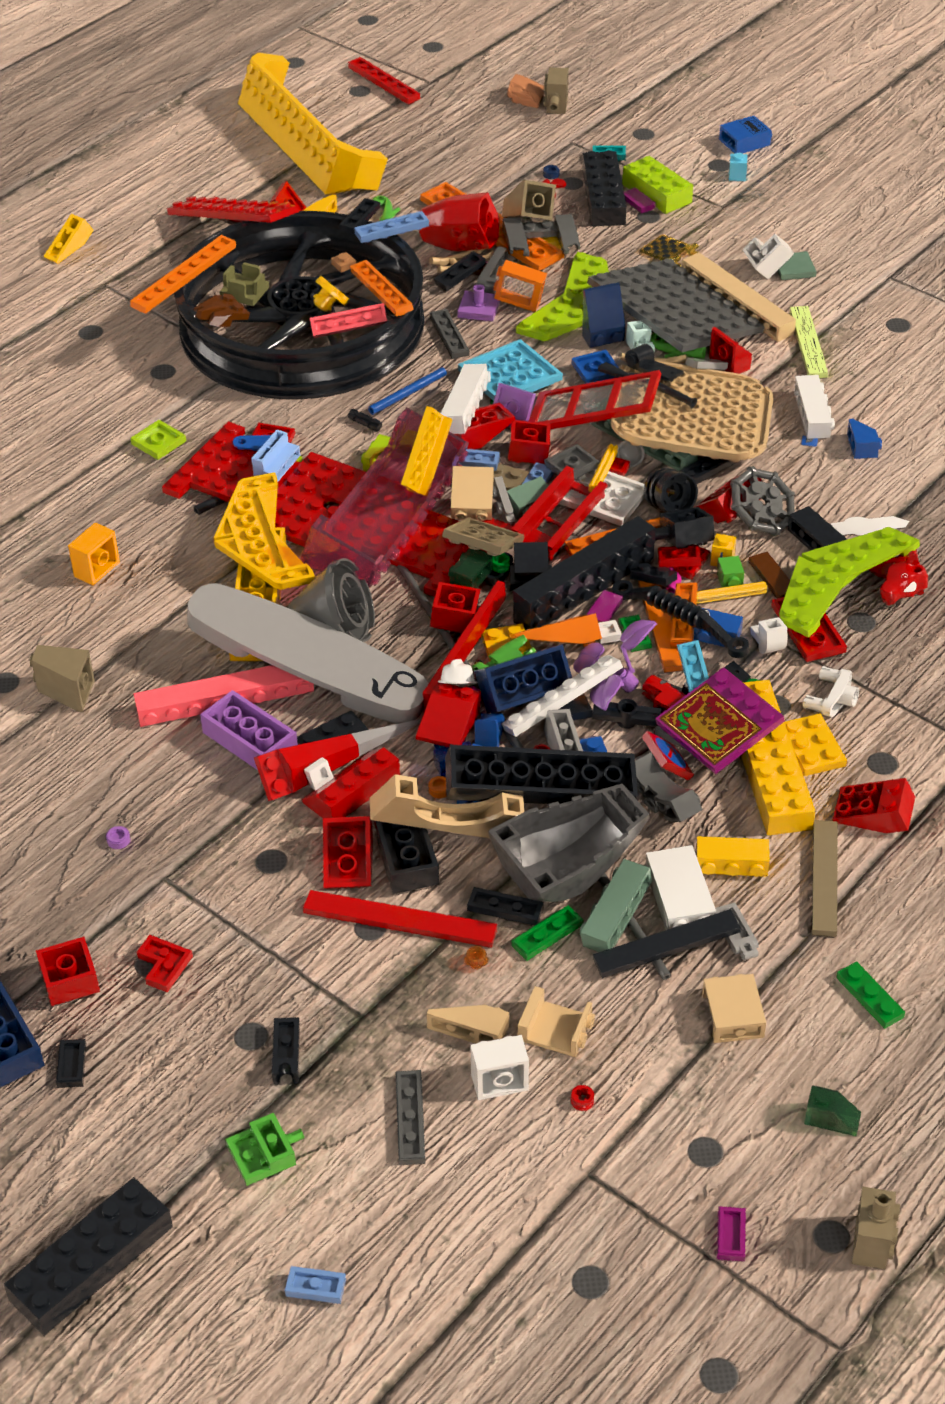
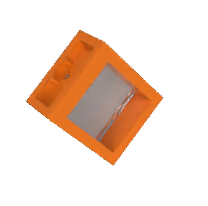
(519, 285)

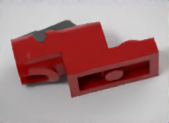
(661, 692)

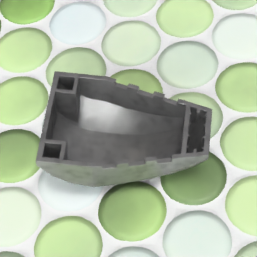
(569, 844)

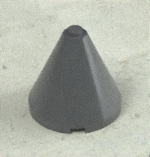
(338, 600)

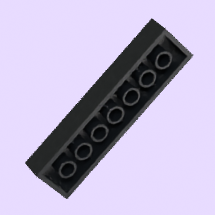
(583, 574)
(536, 774)

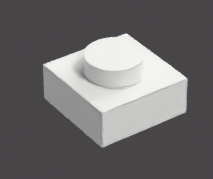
(609, 631)
(318, 773)

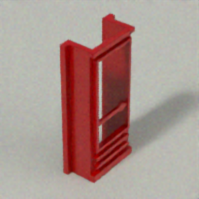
(548, 501)

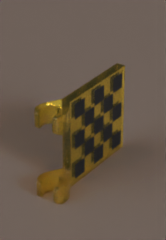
(668, 248)

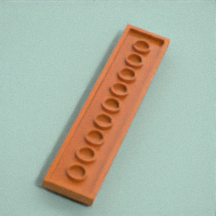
(540, 251)

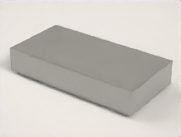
(713, 364)

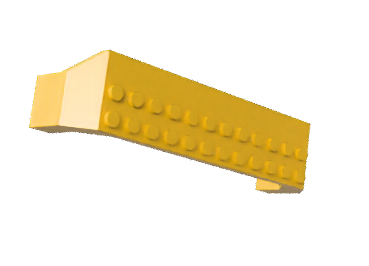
(322, 157)

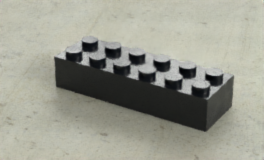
(604, 188)
(88, 1256)

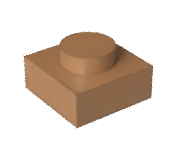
(343, 262)

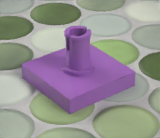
(478, 305)
(515, 400)

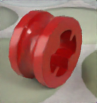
(579, 1104)

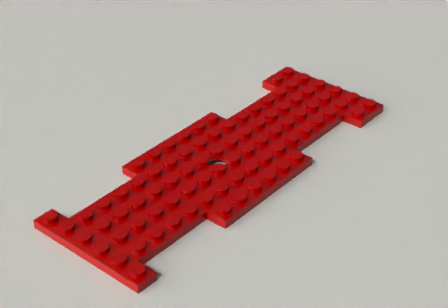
(301, 500)

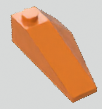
(575, 630)

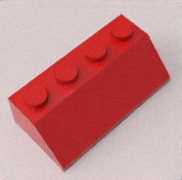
(353, 784)

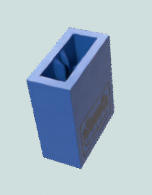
(745, 135)

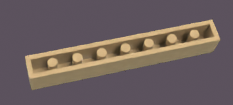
(776, 321)

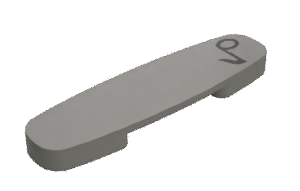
(308, 649)

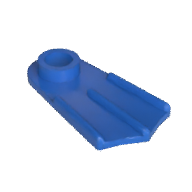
(250, 442)

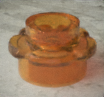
(476, 952)

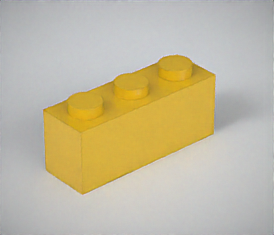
(733, 856)

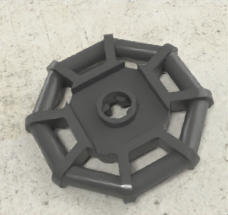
(767, 492)

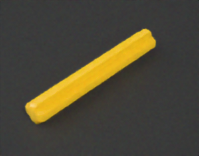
(603, 466)
(731, 592)

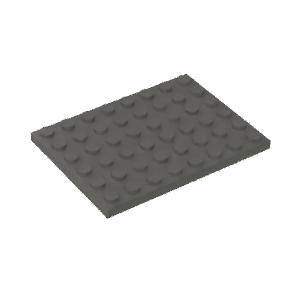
(677, 304)

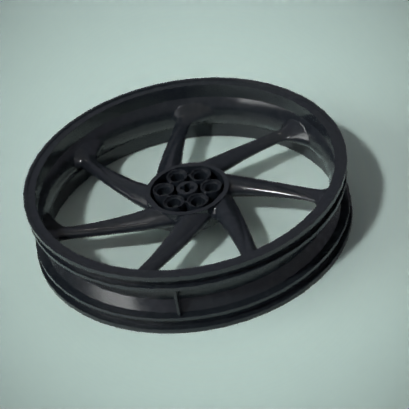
(290, 303)

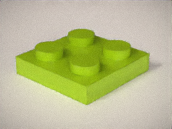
(158, 439)

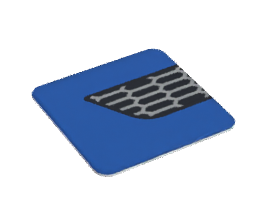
(809, 442)

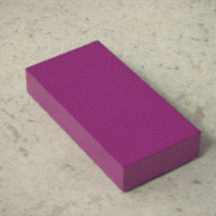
(638, 200)
(606, 606)
(731, 1233)

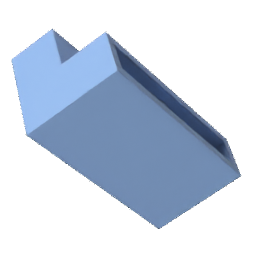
(275, 455)

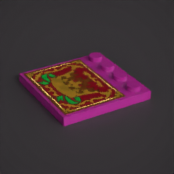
(719, 720)

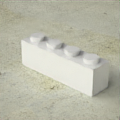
(813, 406)

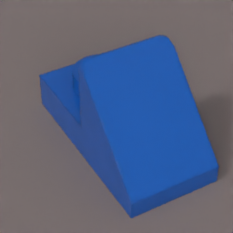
(489, 729)

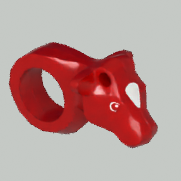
(902, 577)

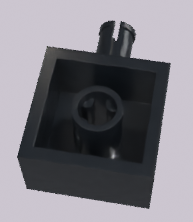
(686, 527)

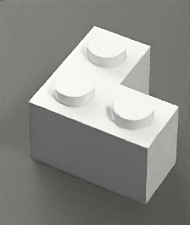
(769, 256)

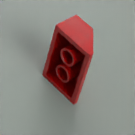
(720, 501)

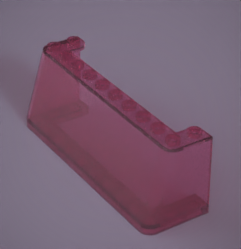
(379, 509)

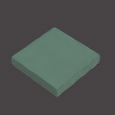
(797, 267)

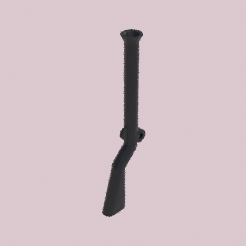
(617, 372)

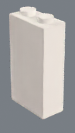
(679, 886)

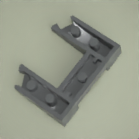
(562, 227)

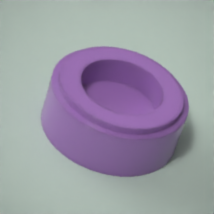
(118, 837)

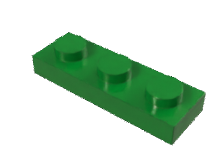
(870, 995)

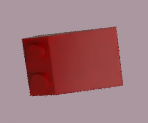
(486, 425)
(449, 715)
(347, 852)

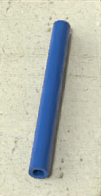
(406, 391)

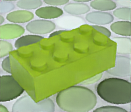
(658, 183)

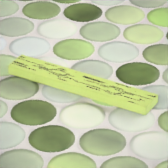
(808, 342)

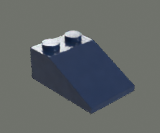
(603, 315)

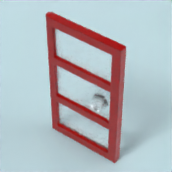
(596, 400)

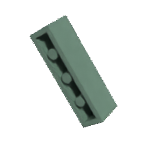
(615, 906)

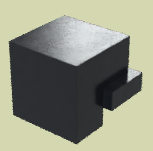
(529, 562)

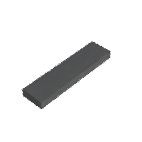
(449, 334)
(410, 1117)

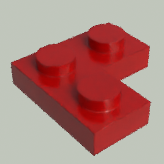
(168, 961)

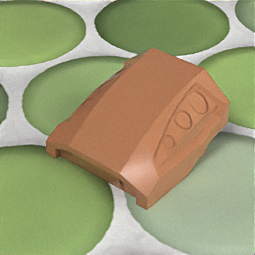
(525, 91)

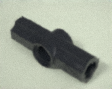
(627, 714)

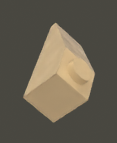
(470, 1022)

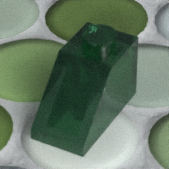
(832, 1111)

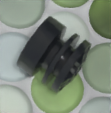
(670, 490)

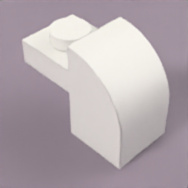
(770, 635)

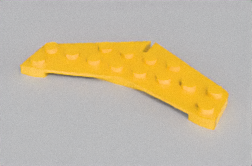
(250, 535)

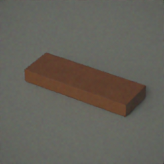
(770, 573)

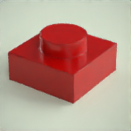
(620, 466)

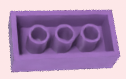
(245, 728)

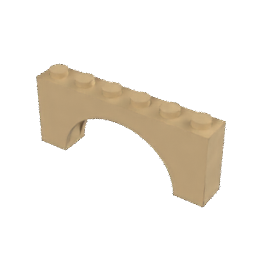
(400, 804)

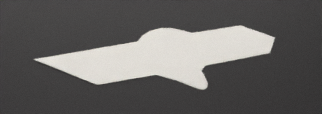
(862, 525)

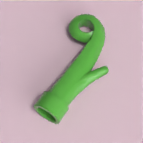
(388, 212)
(668, 348)

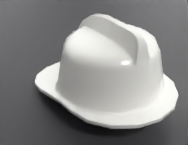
(457, 673)

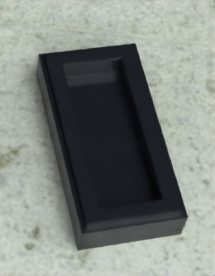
(71, 1063)

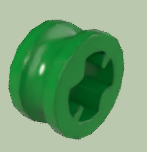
(501, 563)

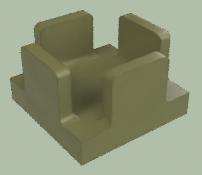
(245, 287)

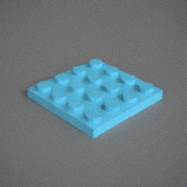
(516, 366)

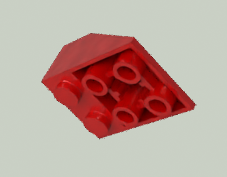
(876, 806)

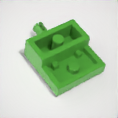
(263, 1149)

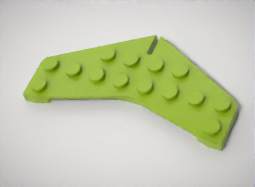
(567, 310)
(828, 569)

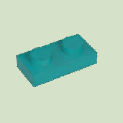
(621, 150)

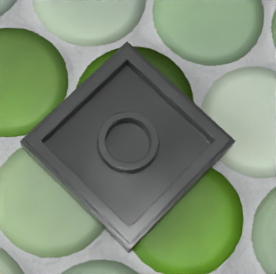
(574, 457)

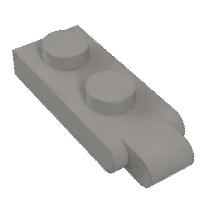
(503, 502)
(745, 941)

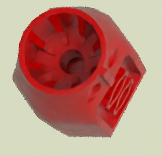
(462, 223)

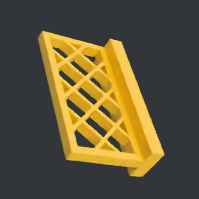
(426, 452)

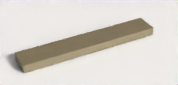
(824, 878)

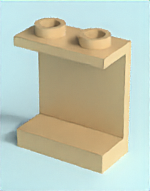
(472, 493)
(734, 1008)
(554, 1025)

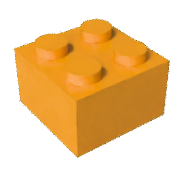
(94, 553)

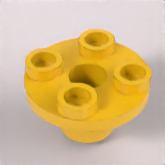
(328, 295)

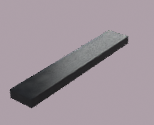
(666, 943)

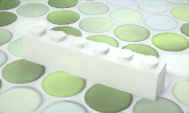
(466, 396)

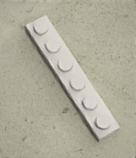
(562, 695)

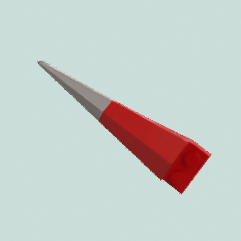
(284, 768)

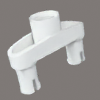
(840, 695)

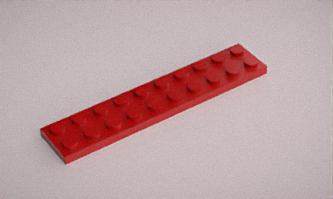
(232, 209)

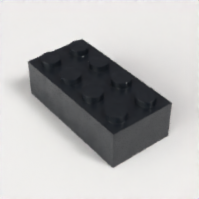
(406, 856)

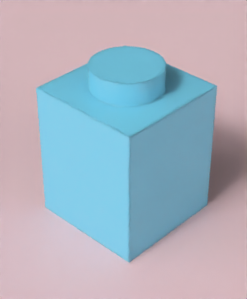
(738, 167)

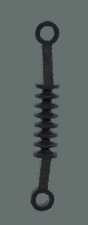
(683, 610)

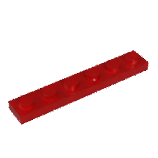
(384, 80)

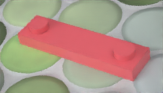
(348, 320)

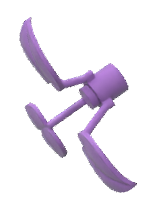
(605, 690)

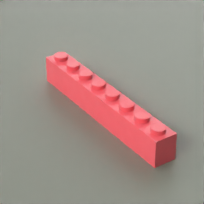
(197, 696)

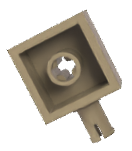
(556, 90)
(875, 1228)

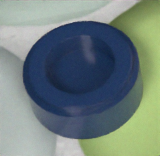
(551, 172)

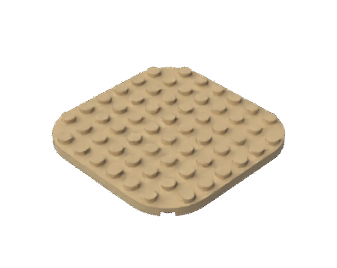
(726, 422)

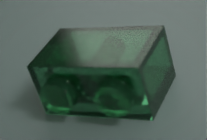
(471, 568)

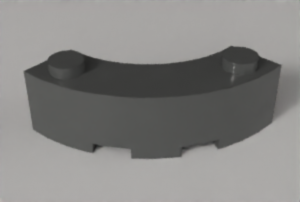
(662, 793)

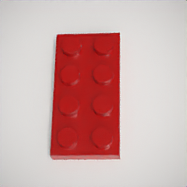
(819, 645)

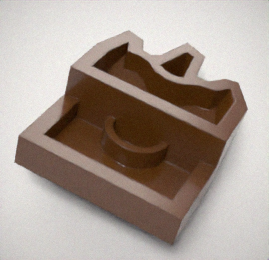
(221, 310)

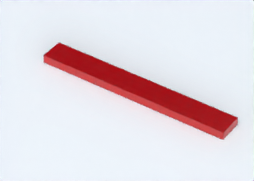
(471, 633)
(400, 918)

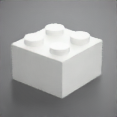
(499, 1067)

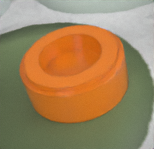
(437, 787)

